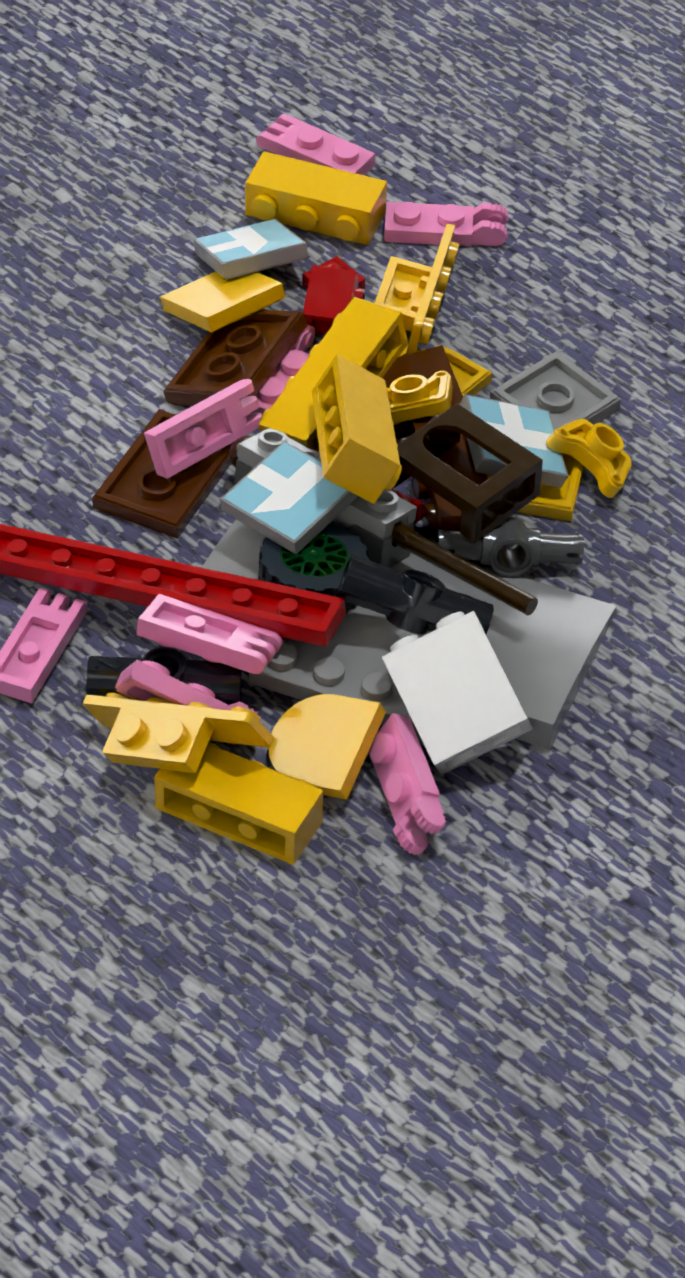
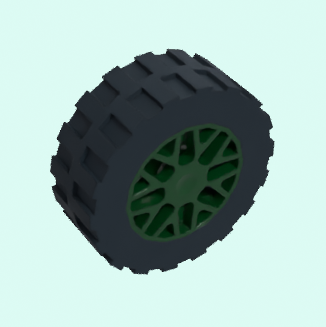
(316, 566)

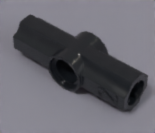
(406, 598)
(218, 677)

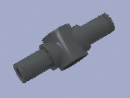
(531, 549)

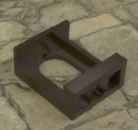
(482, 505)

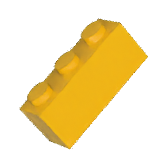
(315, 198)
(244, 803)

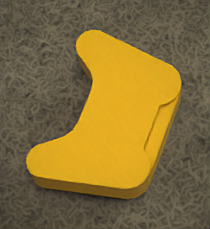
(417, 397)
(597, 449)

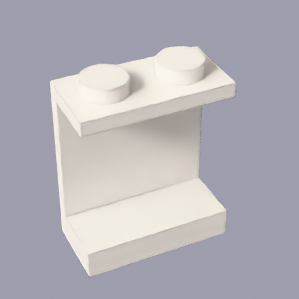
(456, 691)

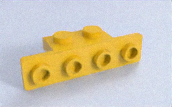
(419, 289)
(170, 734)

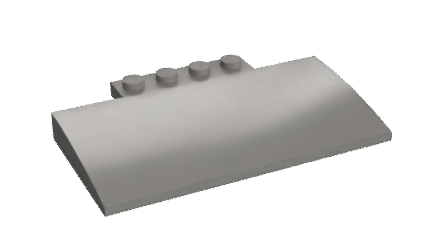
(540, 652)

